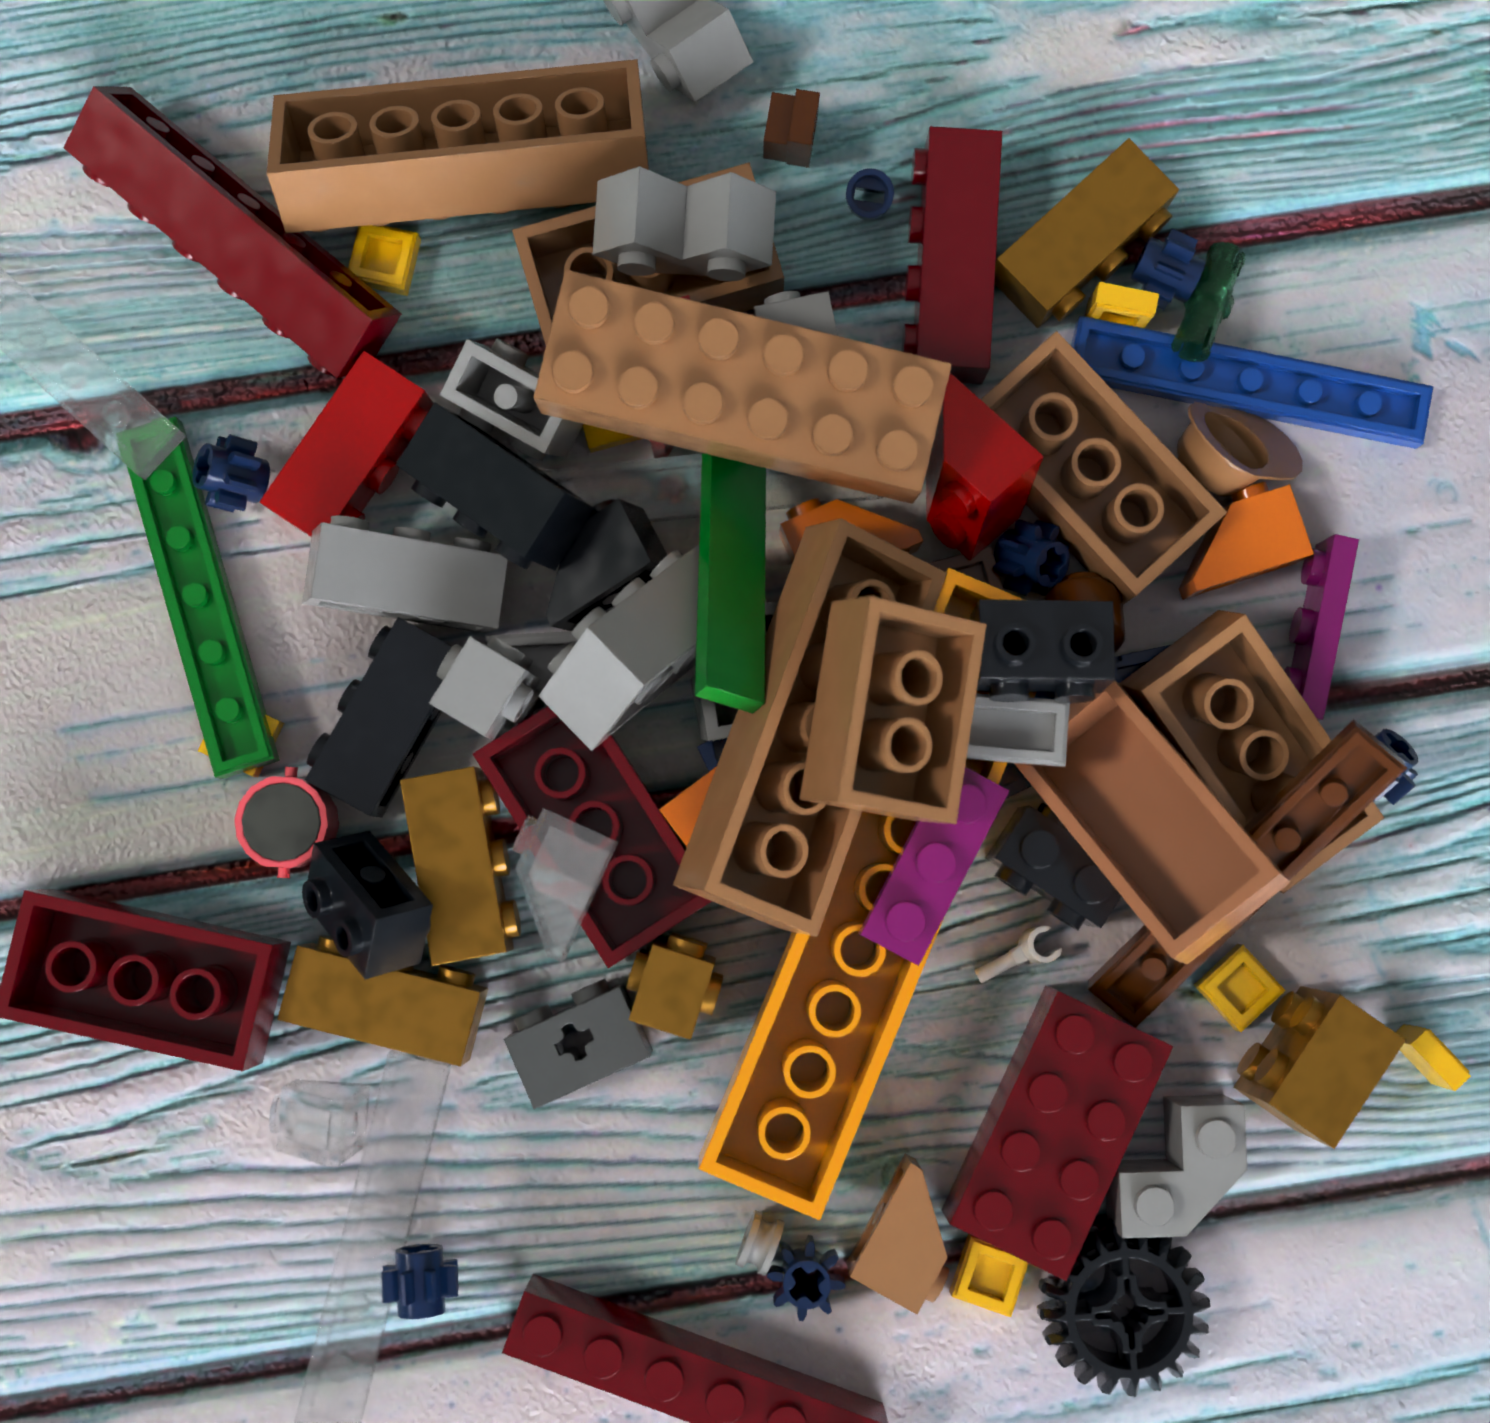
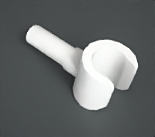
(1018, 955)

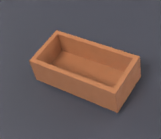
(1154, 826)

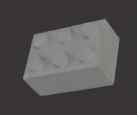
(628, 652)

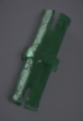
(1209, 302)

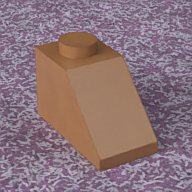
(902, 1243)

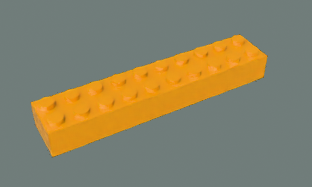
(826, 1017)

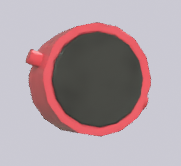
(283, 820)

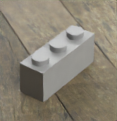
(405, 575)

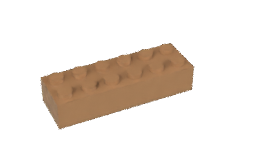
(454, 145)
(741, 387)
(754, 836)

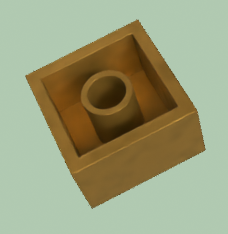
(1317, 1063)

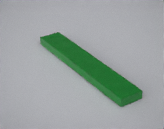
(731, 584)
(204, 615)

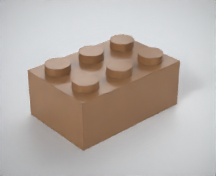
(893, 710)

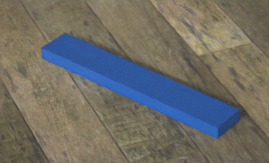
(1257, 384)

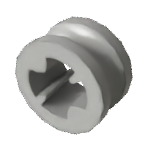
(760, 1243)

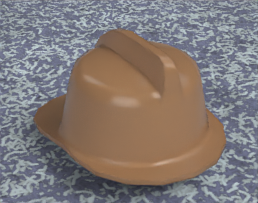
(1235, 449)

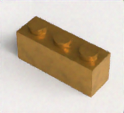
(1085, 235)
(460, 864)
(395, 1010)

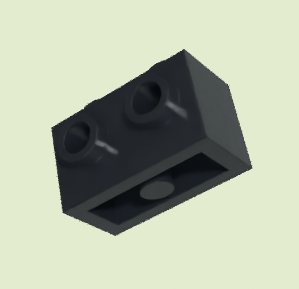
(1049, 648)
(1045, 857)
(367, 904)

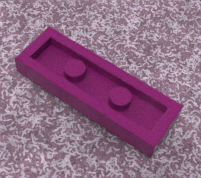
(1319, 623)
(932, 872)

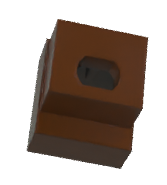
(791, 127)

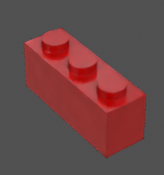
(349, 447)

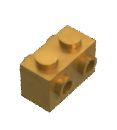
(674, 985)

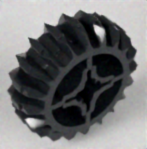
(1132, 1359)

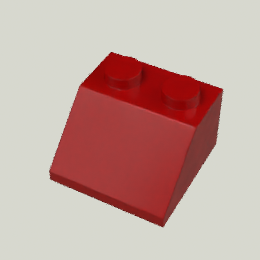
(976, 473)

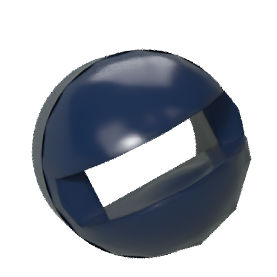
(869, 181)

